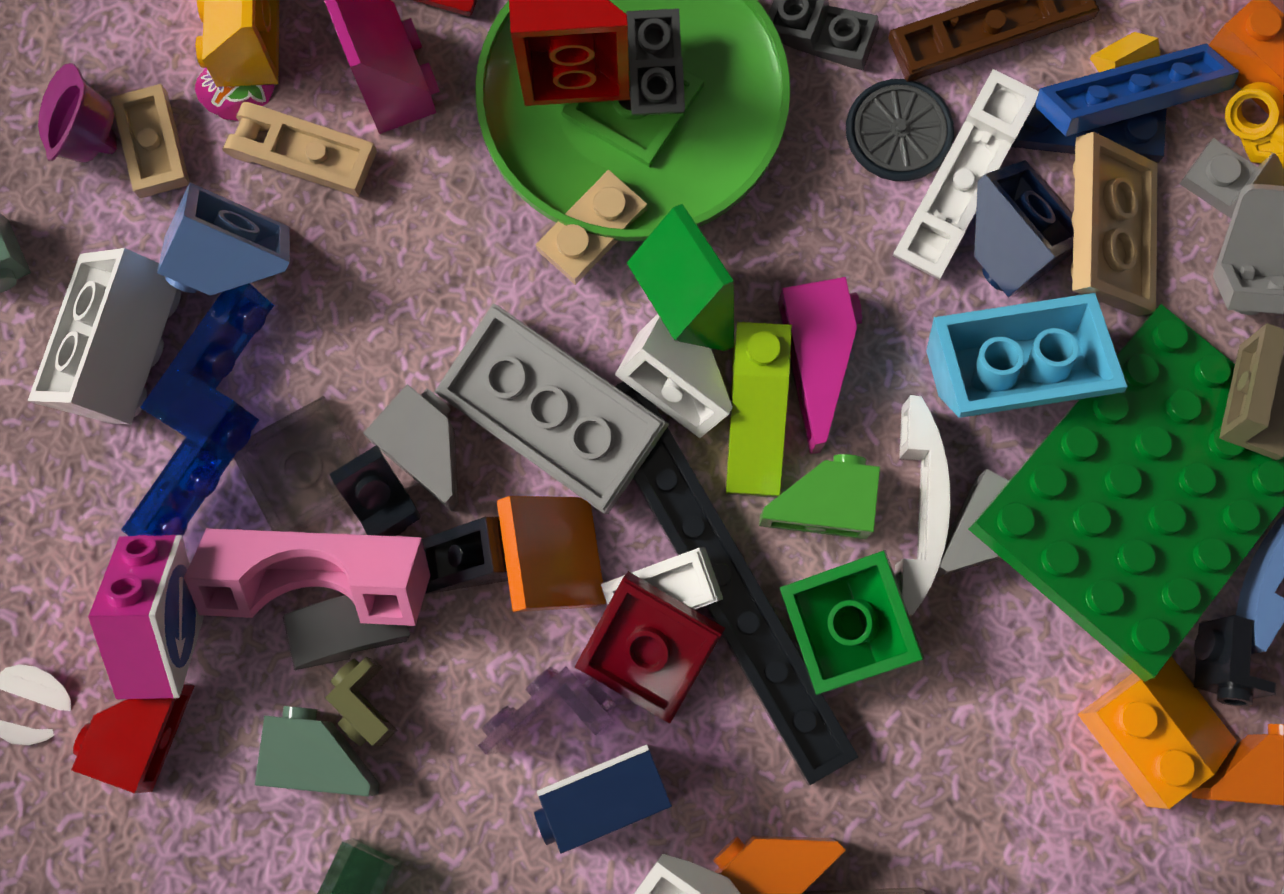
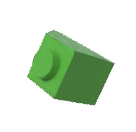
(829, 500)

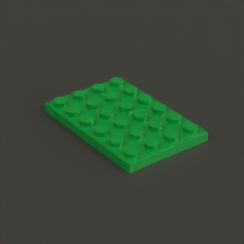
(1136, 501)

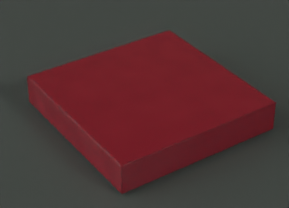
(649, 647)

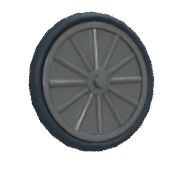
(899, 130)

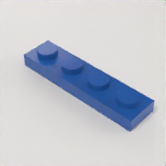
(1135, 89)

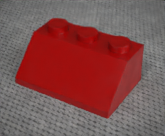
(570, 50)

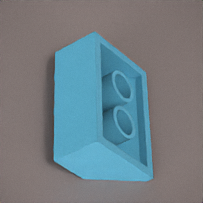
(1023, 356)

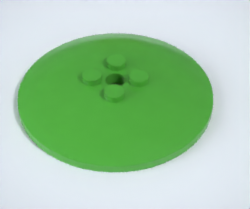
(695, 158)

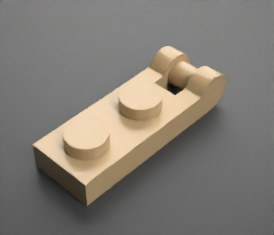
(301, 149)

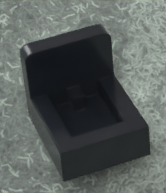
(1225, 660)

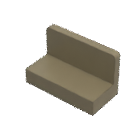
(1257, 395)

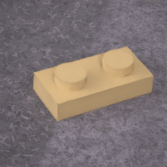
(150, 141)
(605, 204)

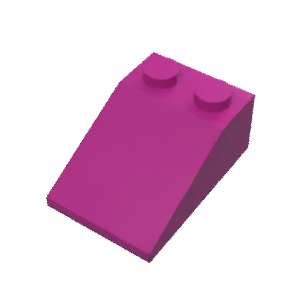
(384, 61)

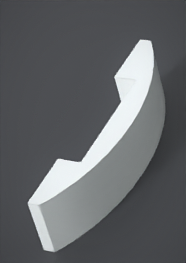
(953, 193)
(923, 442)

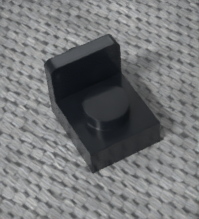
(375, 494)

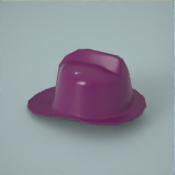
(75, 118)

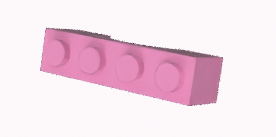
(246, 569)

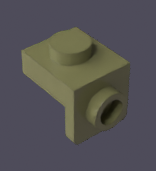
(360, 718)

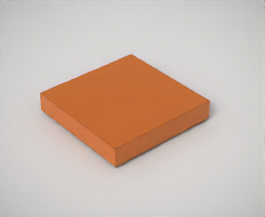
(550, 553)

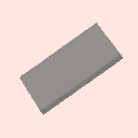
(551, 409)

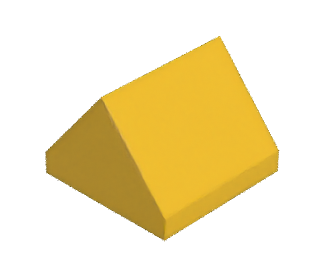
(1126, 51)

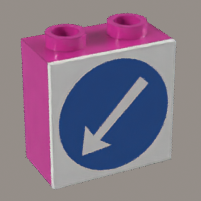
(146, 617)

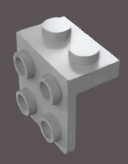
(1253, 253)

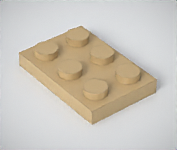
(1114, 225)

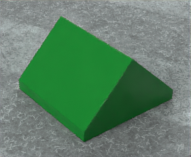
(686, 282)
(851, 622)

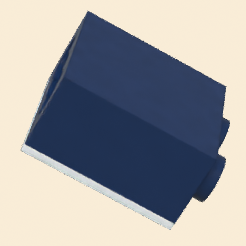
(601, 800)

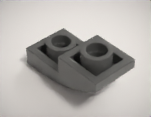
(825, 30)
(655, 62)
(333, 631)

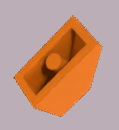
(1250, 771)
(776, 863)

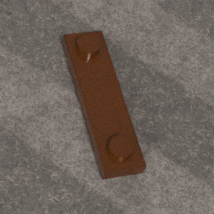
(980, 31)

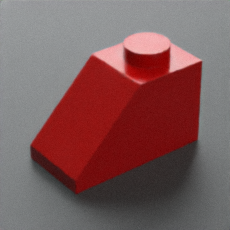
(130, 741)

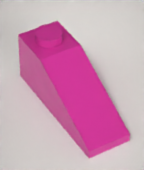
(821, 341)

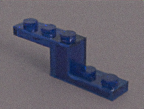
(194, 408)

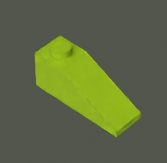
(758, 408)

